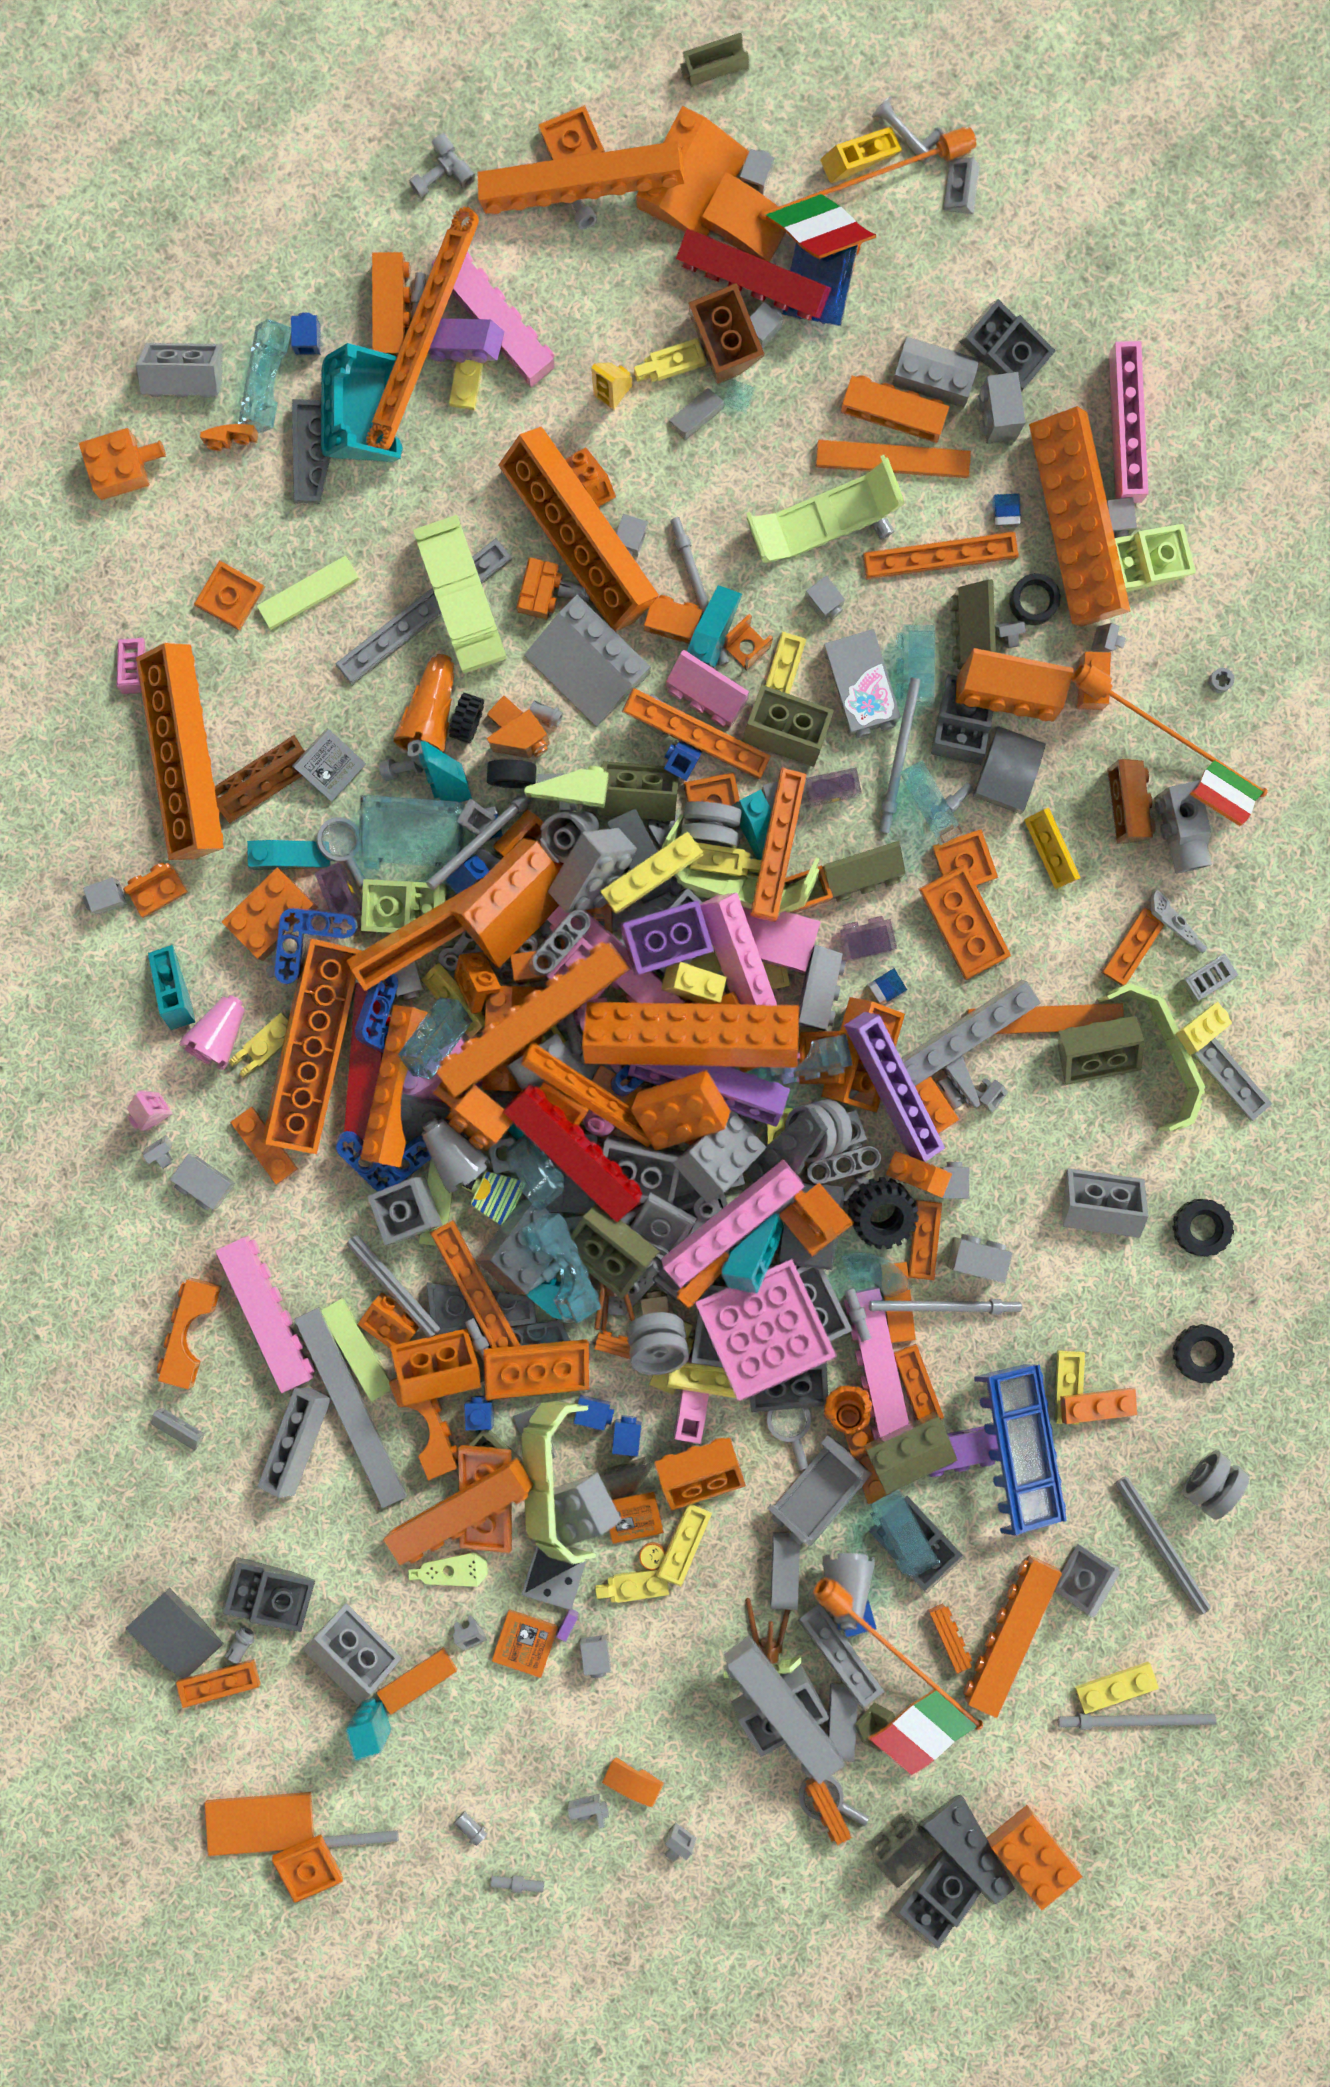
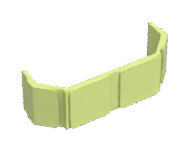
(827, 515)
(460, 594)
(716, 884)
(1179, 1054)
(538, 1466)

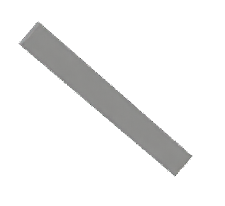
(413, 619)
(350, 1407)

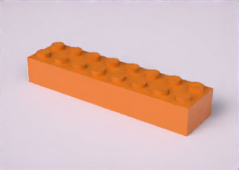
(1079, 517)
(577, 529)
(179, 751)
(532, 1020)
(691, 1034)
(311, 1047)

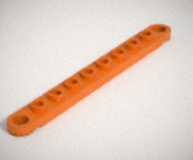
(422, 328)

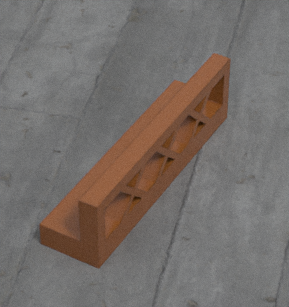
(262, 781)

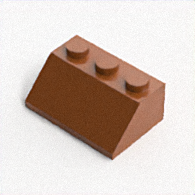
(725, 332)
(1131, 801)

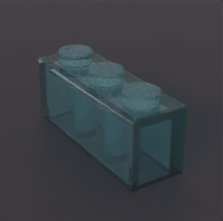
(916, 661)
(931, 802)
(435, 1037)
(903, 1534)

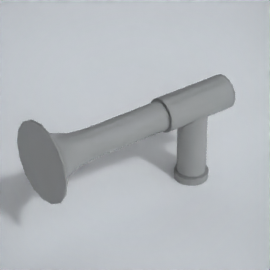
(886, 112)

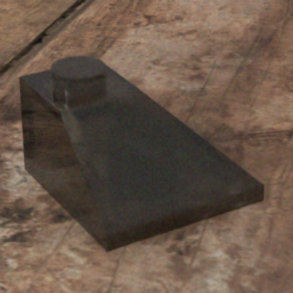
(626, 1478)

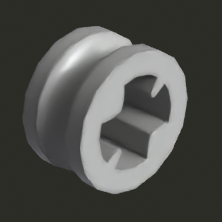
(1228, 676)

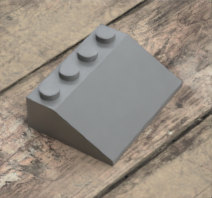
(587, 660)

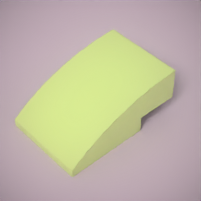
(1154, 557)
(396, 903)

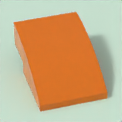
(736, 217)

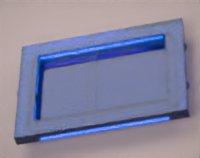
(831, 271)

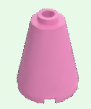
(215, 1032)

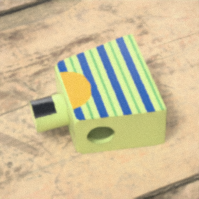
(495, 1195)

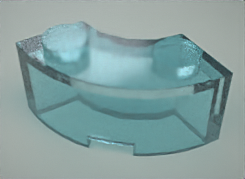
(538, 1175)
(876, 1270)

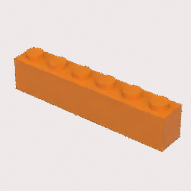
(407, 943)
(459, 1511)
(1012, 1635)

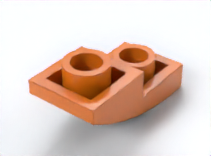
(221, 436)
(632, 1783)

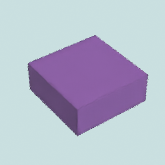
(567, 1624)

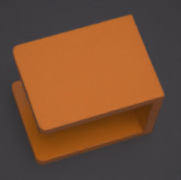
(741, 632)
(824, 884)

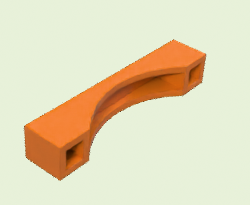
(384, 1134)

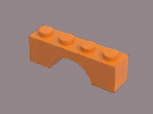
(179, 1364)
(439, 1455)

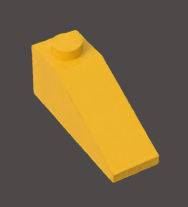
(859, 154)
(610, 383)

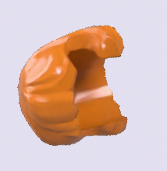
(848, 1409)

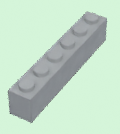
(970, 1031)
(783, 1709)

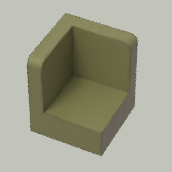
(872, 1722)

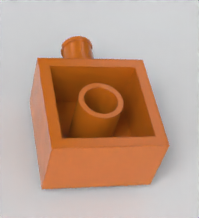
(118, 463)
(475, 1116)

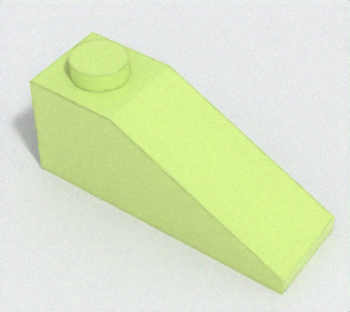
(577, 787)

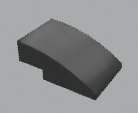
(1007, 343)
(960, 729)
(1009, 770)
(793, 1249)
(943, 1548)
(268, 1595)
(175, 1634)
(937, 1901)

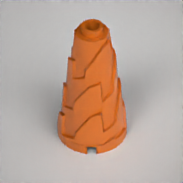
(429, 706)

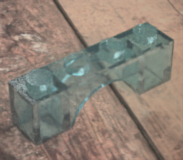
(267, 352)
(825, 1054)
(576, 1295)

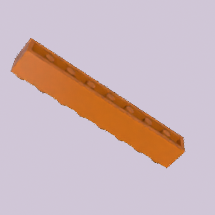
(581, 177)

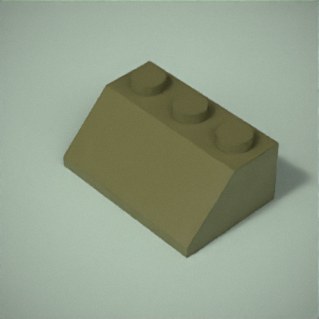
(974, 620)
(787, 725)
(640, 787)
(865, 871)
(1101, 1049)
(612, 1250)
(911, 1452)

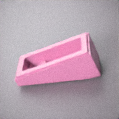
(129, 682)

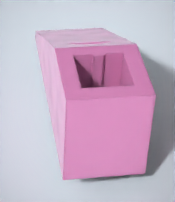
(691, 1415)

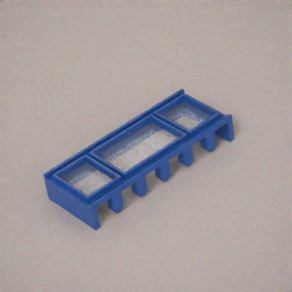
(1023, 1448)

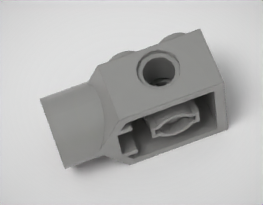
(1185, 833)

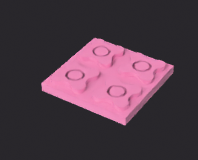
(766, 1333)

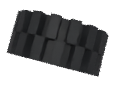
(466, 717)

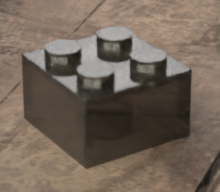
(901, 1849)

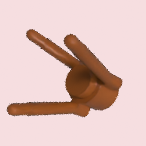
(604, 1294)
(768, 1644)

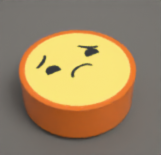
(651, 1555)

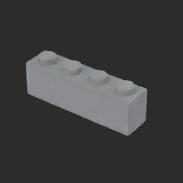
(294, 1442)

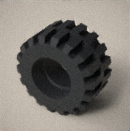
(896, 1226)

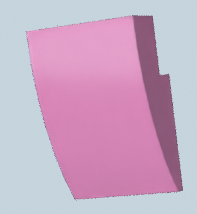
(786, 941)

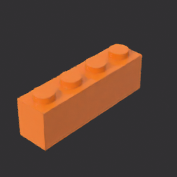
(389, 301)
(894, 408)

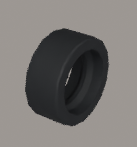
(1043, 581)
(511, 773)

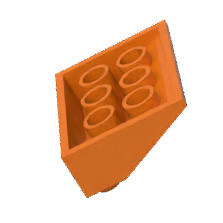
(706, 157)
(509, 901)

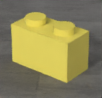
(693, 983)

